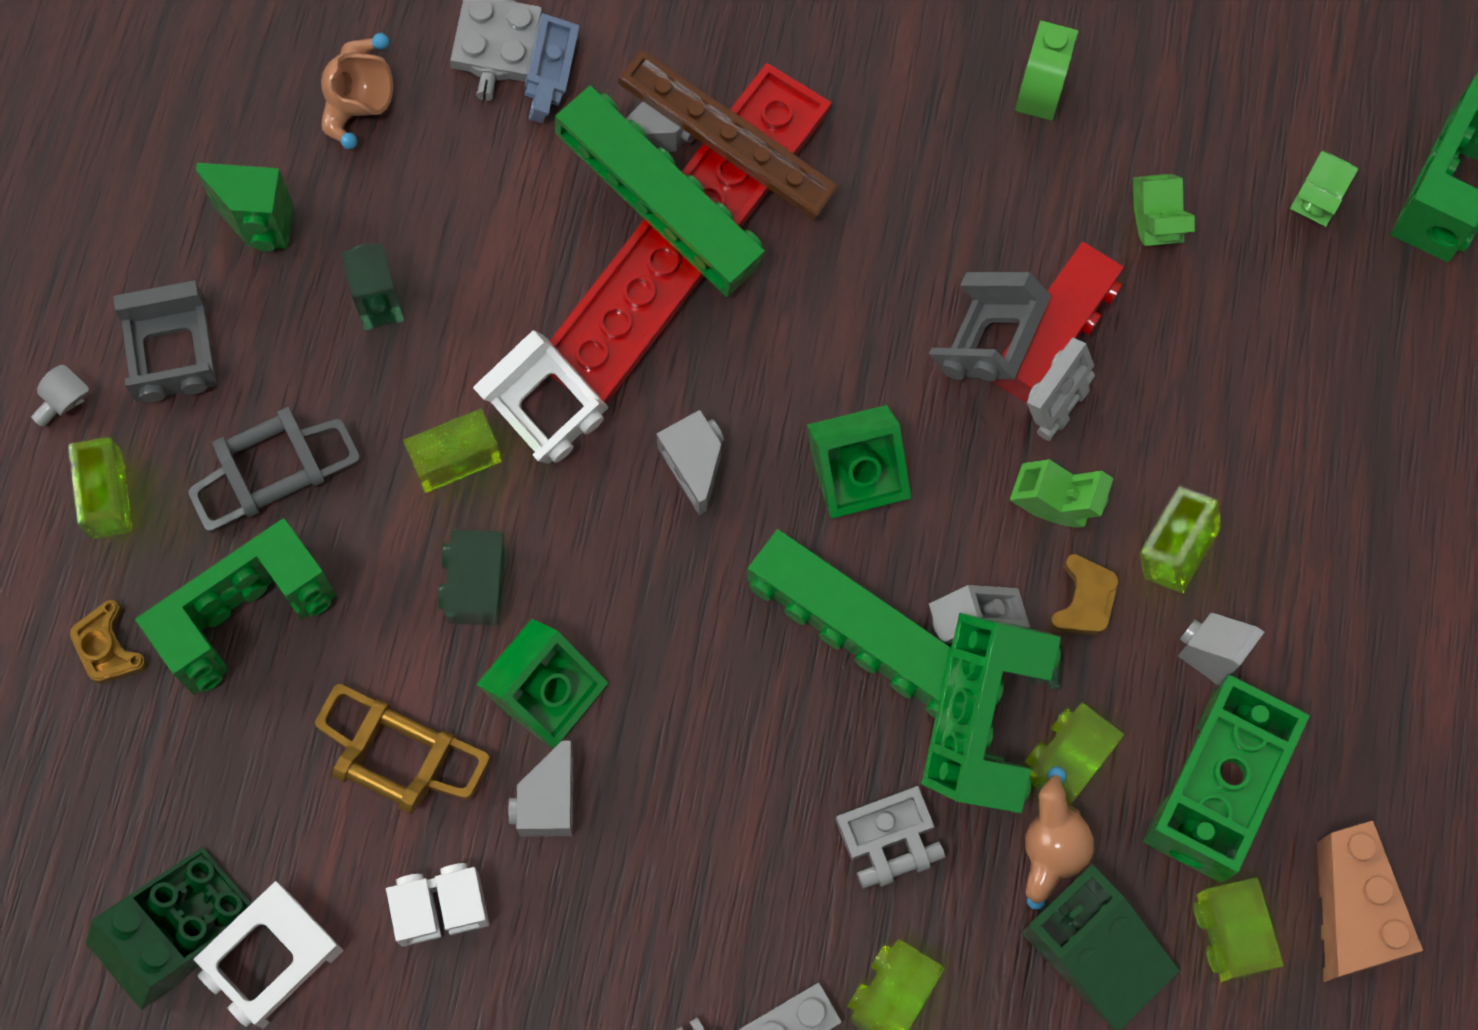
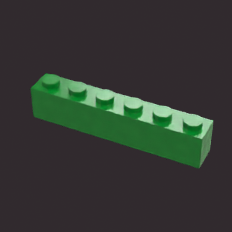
(659, 190)
(851, 619)

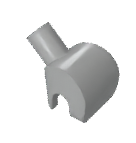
(60, 393)

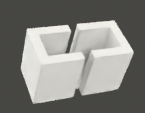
(415, 910)

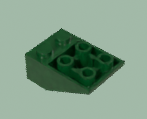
(162, 926)
(1102, 948)

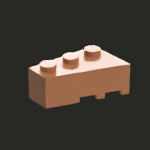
(1360, 904)

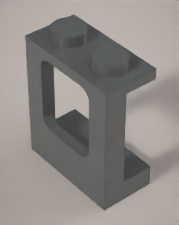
(998, 299)
(160, 313)

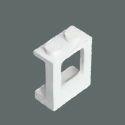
(519, 375)
(294, 928)

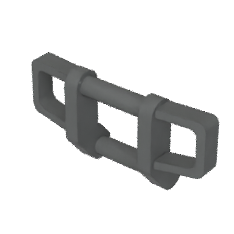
(252, 502)

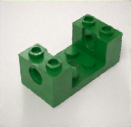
(1441, 209)
(207, 600)
(967, 703)
(1204, 817)

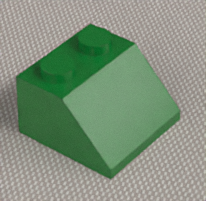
(251, 202)
(859, 461)
(543, 682)

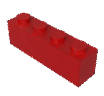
(1072, 310)

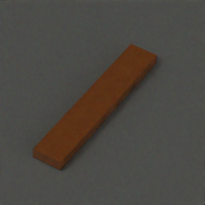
(727, 134)

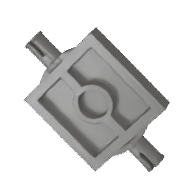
(495, 41)

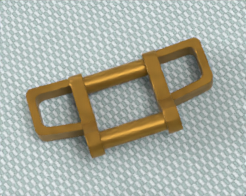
(380, 714)

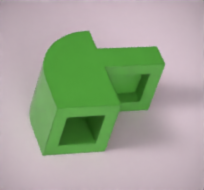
(1046, 70)
(1324, 188)
(1161, 209)
(1059, 495)

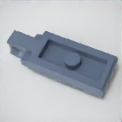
(549, 64)

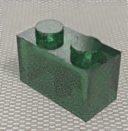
(372, 285)
(474, 577)

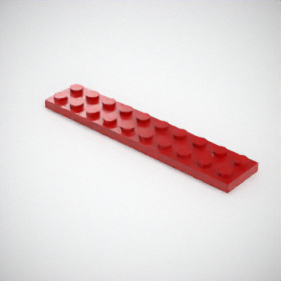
(648, 275)

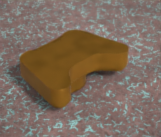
(1091, 598)
(100, 647)

